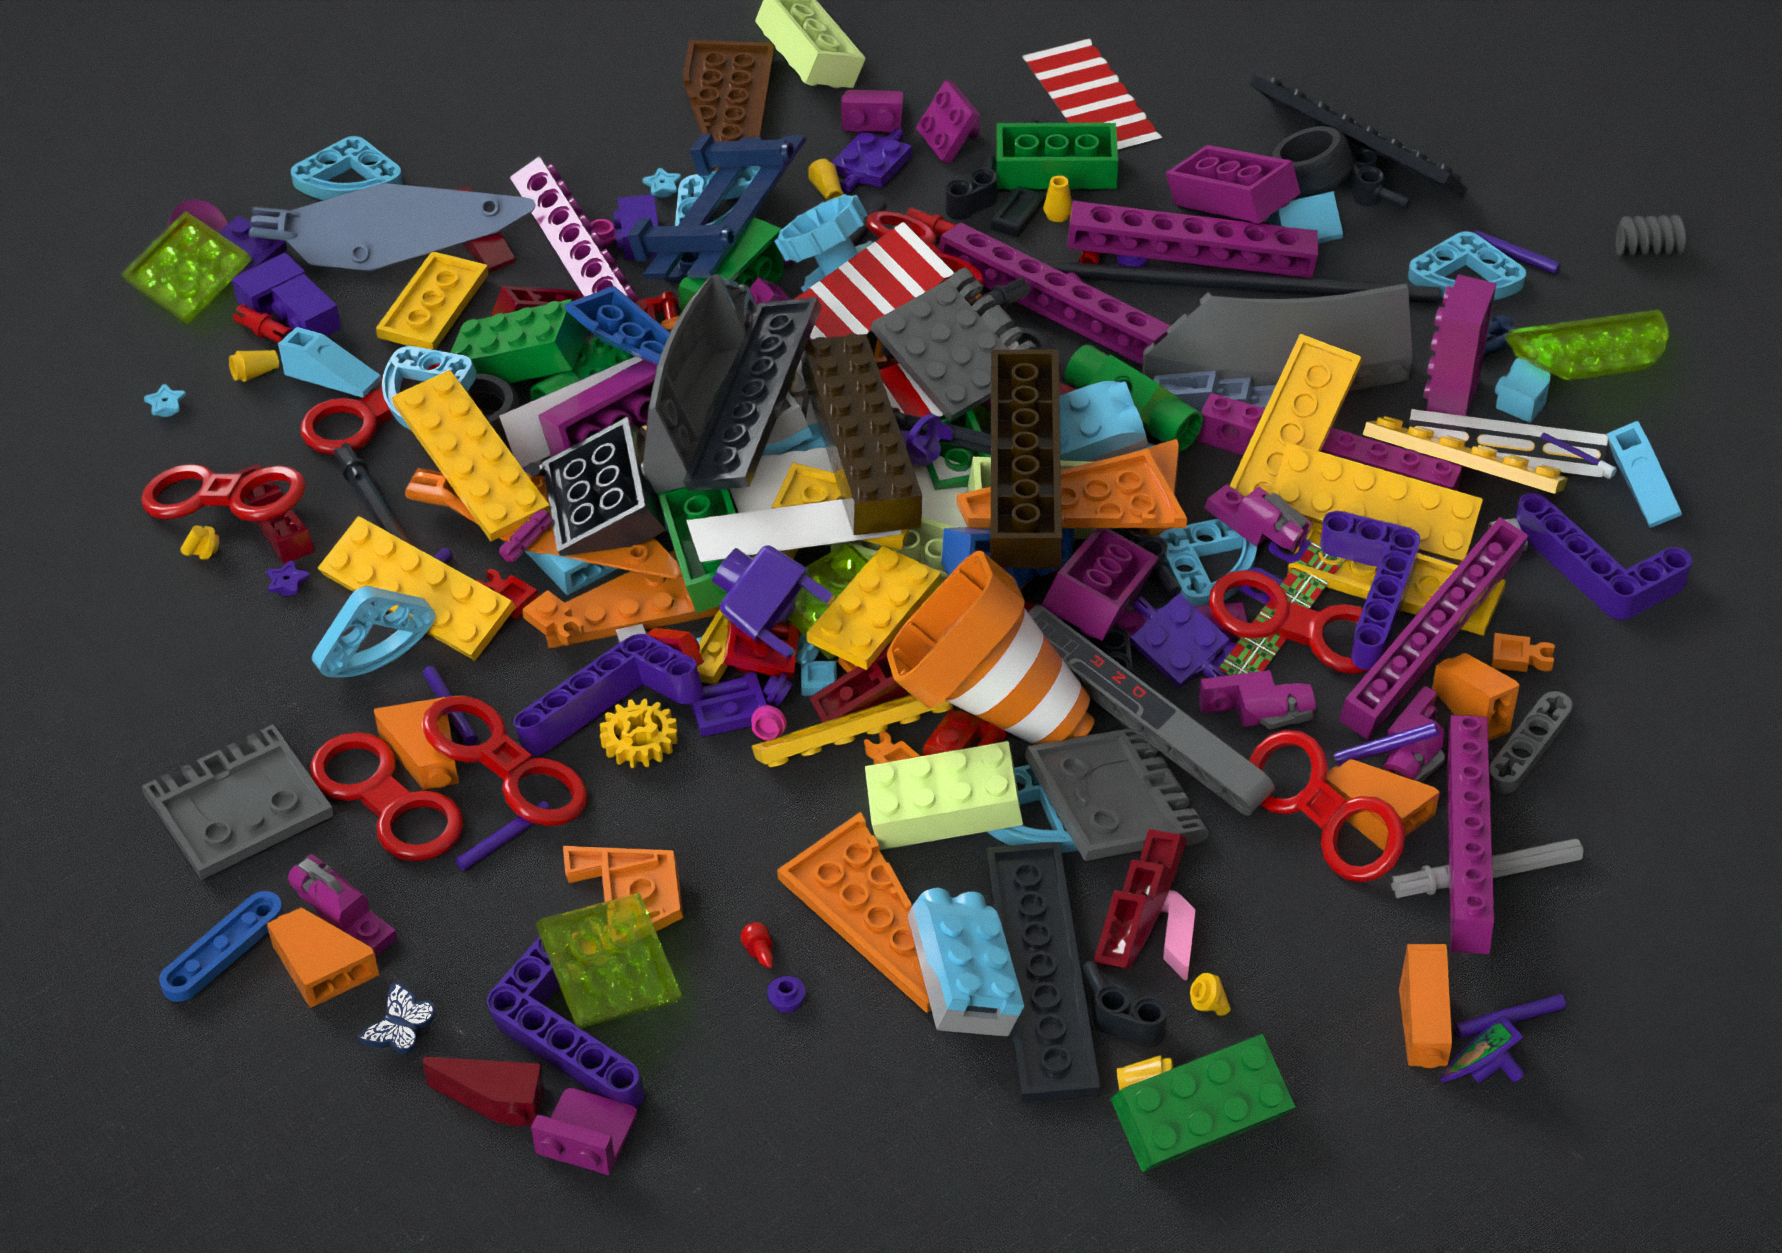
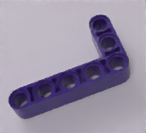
(1395, 554)
(1592, 570)
(602, 684)
(556, 1031)

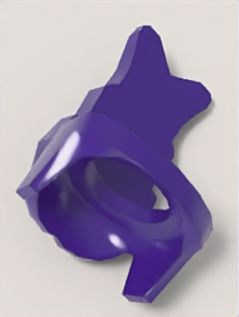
(926, 449)

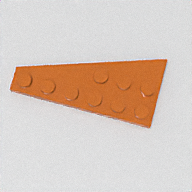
(1100, 494)
(631, 601)
(861, 900)

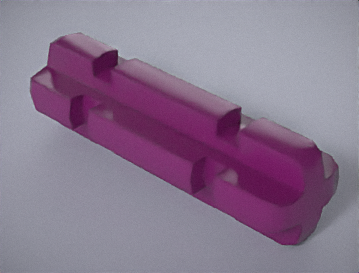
(525, 536)

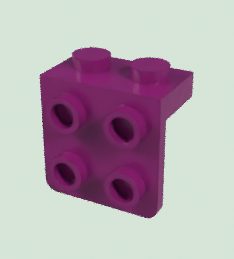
(871, 110)
(584, 1130)

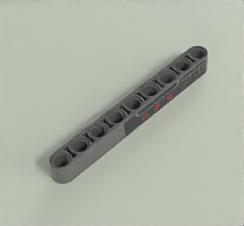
(1157, 718)

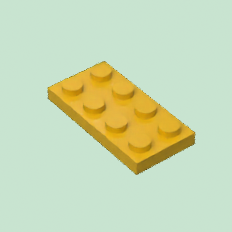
(432, 301)
(813, 485)
(874, 607)

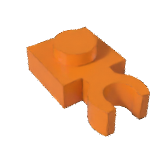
(552, 614)
(1516, 653)
(888, 752)

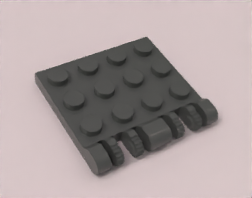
(948, 343)
(1113, 792)
(238, 804)

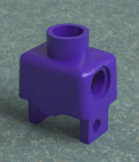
(764, 593)

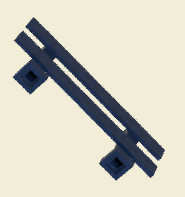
(715, 240)

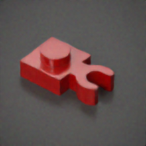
(512, 588)

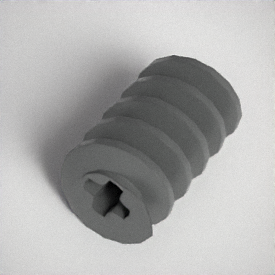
(1650, 232)

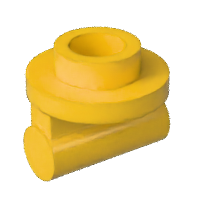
(201, 542)
(1209, 994)

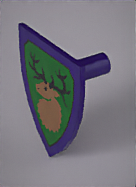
(1487, 1054)

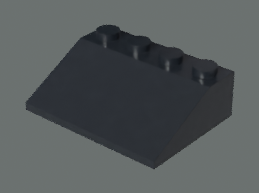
(601, 494)

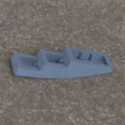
(1196, 388)

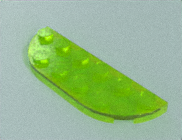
(1593, 345)

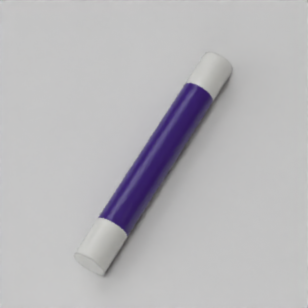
(1608, 470)

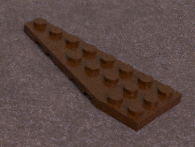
(728, 87)

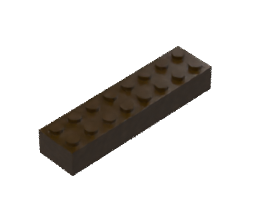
(861, 435)
(1025, 459)

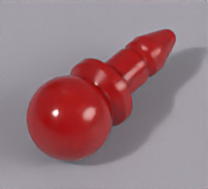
(757, 941)

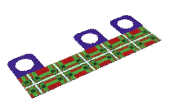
(1301, 589)

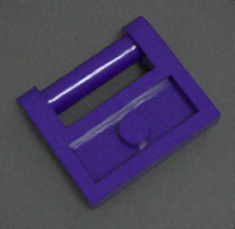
(728, 705)

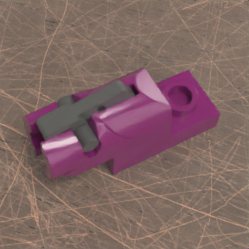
(1260, 517)
(1258, 699)
(1423, 757)
(340, 903)

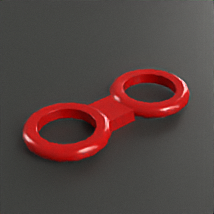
(875, 225)
(370, 409)
(223, 491)
(1289, 620)
(505, 759)
(386, 796)
(1330, 808)

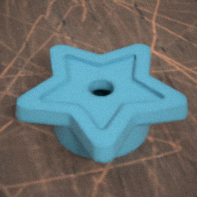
(662, 183)
(165, 401)
(805, 651)

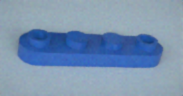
(220, 946)

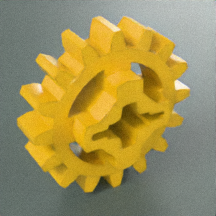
(638, 733)

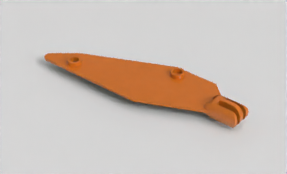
(647, 557)

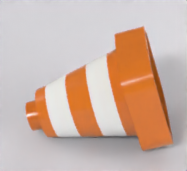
(989, 657)

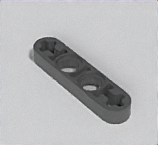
(1525, 739)

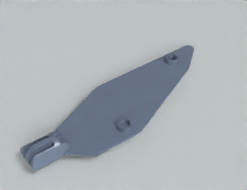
(387, 224)

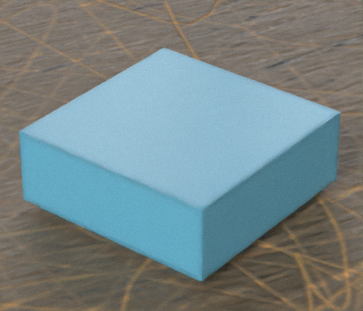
(816, 676)

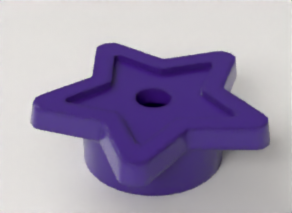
(289, 586)

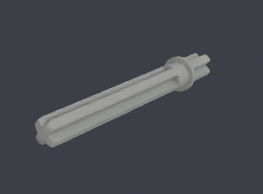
(1504, 864)

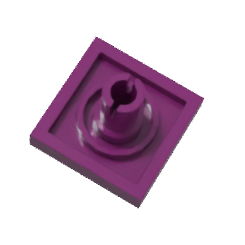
(949, 122)

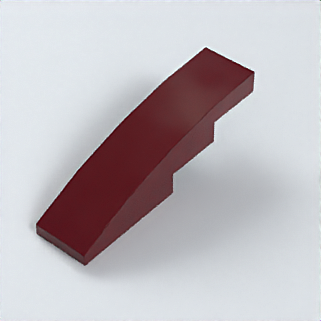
(1141, 900)

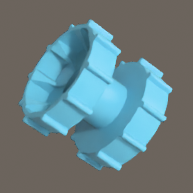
(825, 235)

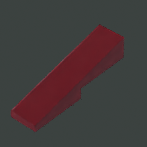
(285, 532)

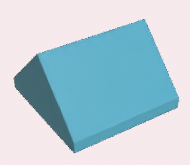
(1311, 213)

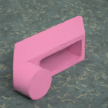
(1178, 933)

